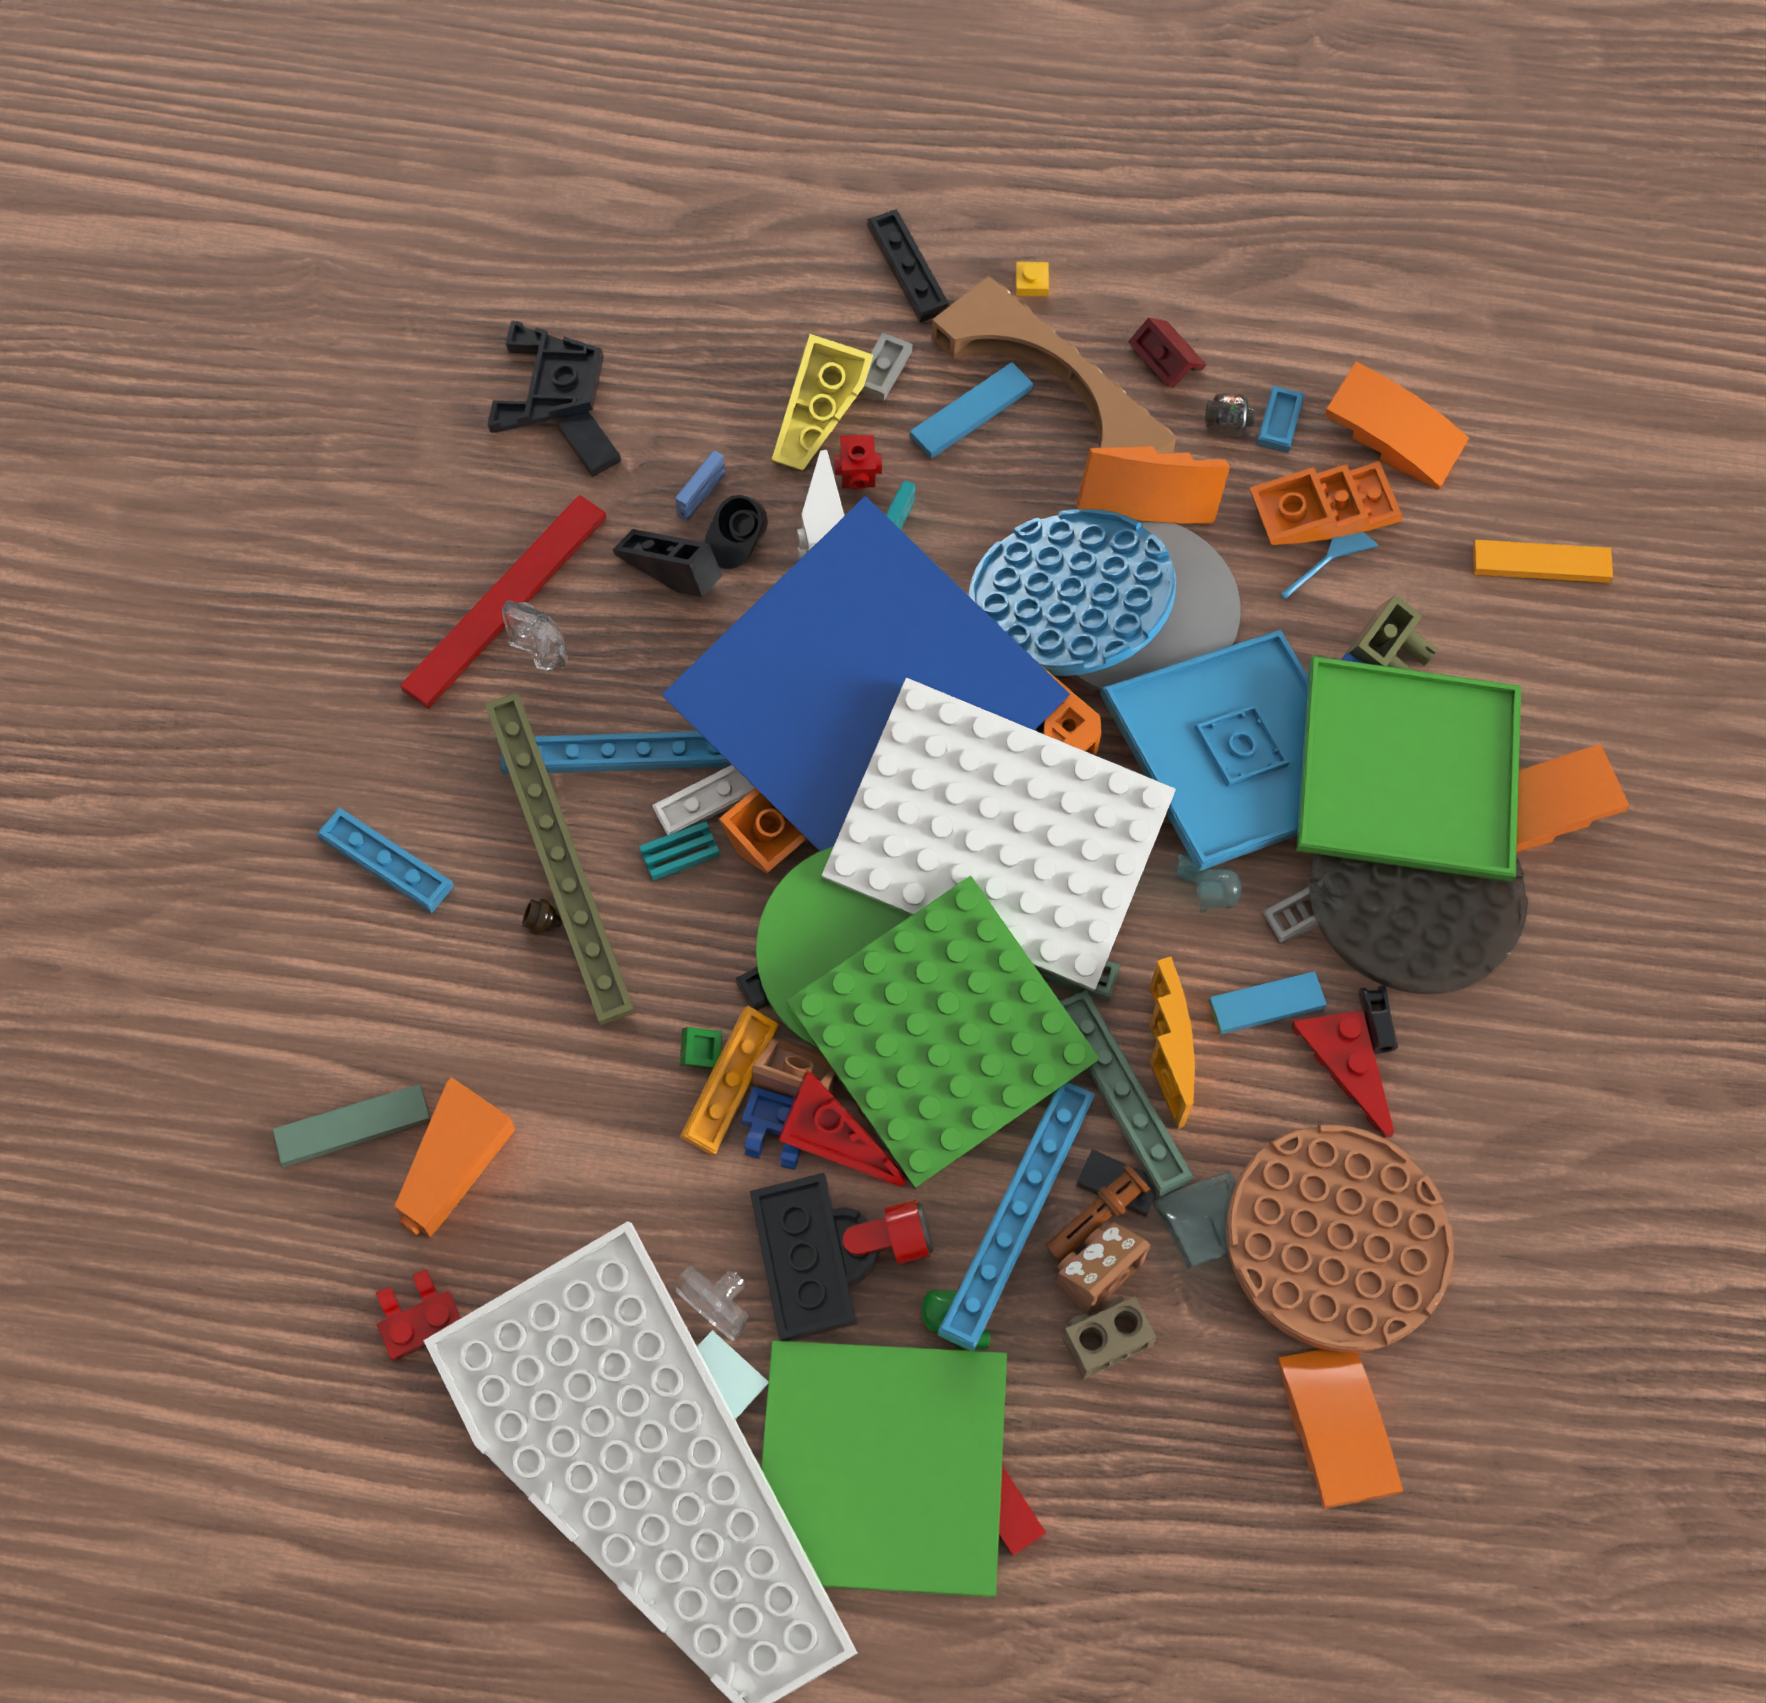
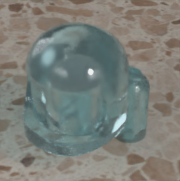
(1214, 885)

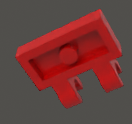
(406, 1330)

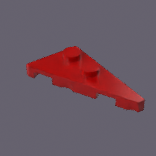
(1346, 1050)
(827, 1130)

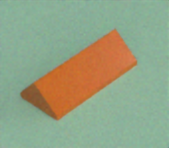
(760, 832)

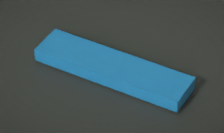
(971, 410)
(385, 860)

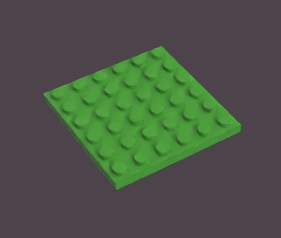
(942, 1031)

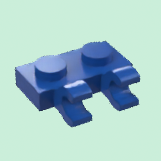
(764, 1115)

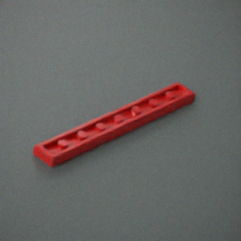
(518, 585)

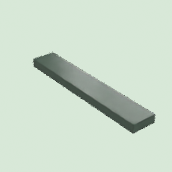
(1128, 1100)

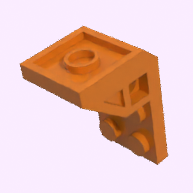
(1074, 723)

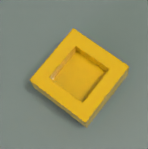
(1032, 279)

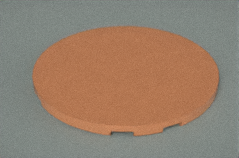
(1339, 1238)

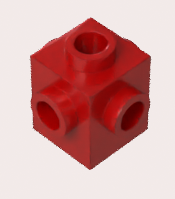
(858, 462)

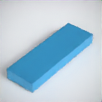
(1267, 1003)

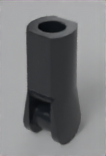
(1378, 1022)

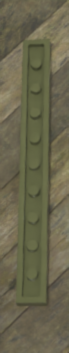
(559, 859)

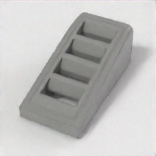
(1284, 906)

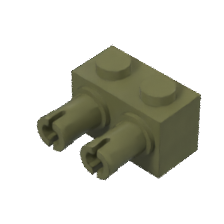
(1387, 631)

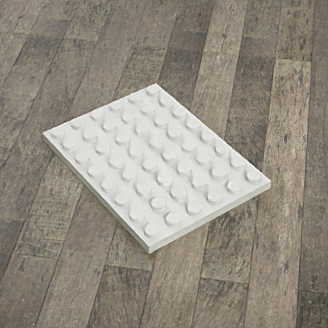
(1030, 818)

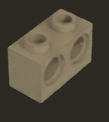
(1113, 1344)

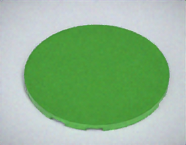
(811, 930)

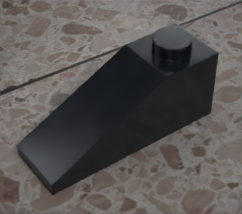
(674, 561)

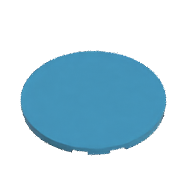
(1077, 589)

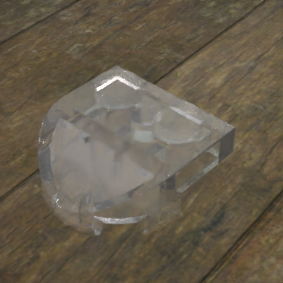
(535, 633)

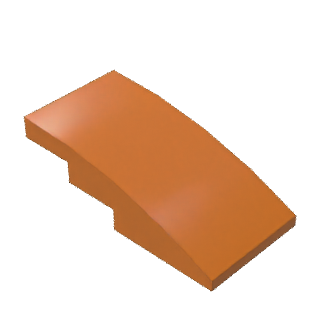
(1397, 425)
(1153, 485)
(1325, 504)
(1566, 796)
(1339, 1427)

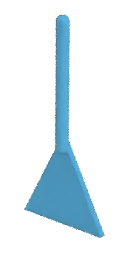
(1339, 547)

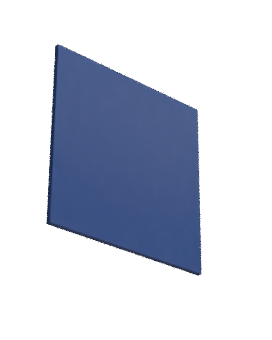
(821, 659)

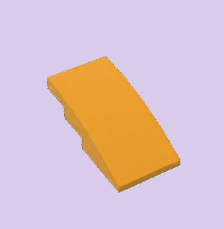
(1173, 1051)

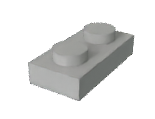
(887, 363)

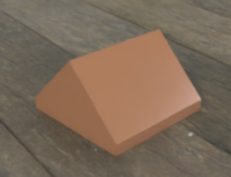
(784, 1065)

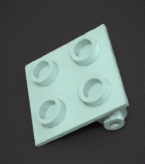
(733, 1375)

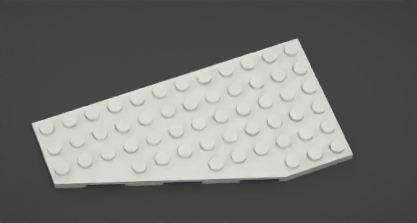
(632, 1453)

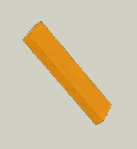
(1542, 561)
(728, 1081)

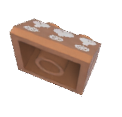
(1102, 1266)

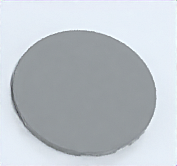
(1202, 615)

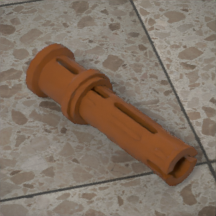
(1116, 1198)

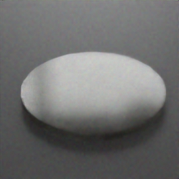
(1415, 924)

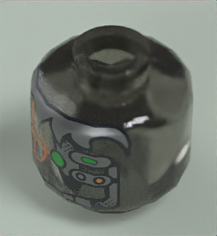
(1229, 415)

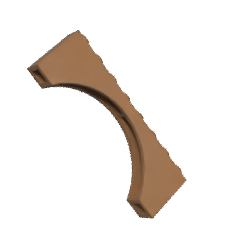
(996, 323)

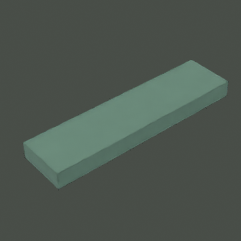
(351, 1125)

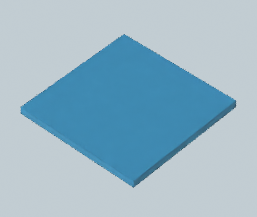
(1226, 739)

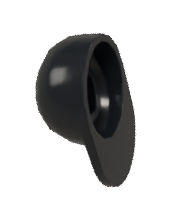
(736, 529)

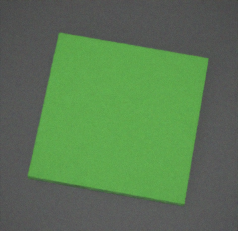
(1410, 769)
(889, 1463)

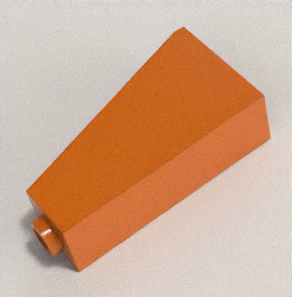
(451, 1157)

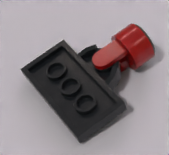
(822, 1251)

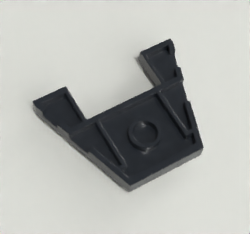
(561, 383)

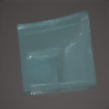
(1199, 1218)

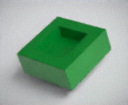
(700, 1048)

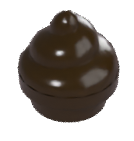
(540, 917)

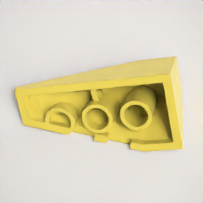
(822, 392)

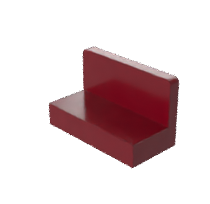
(1165, 351)

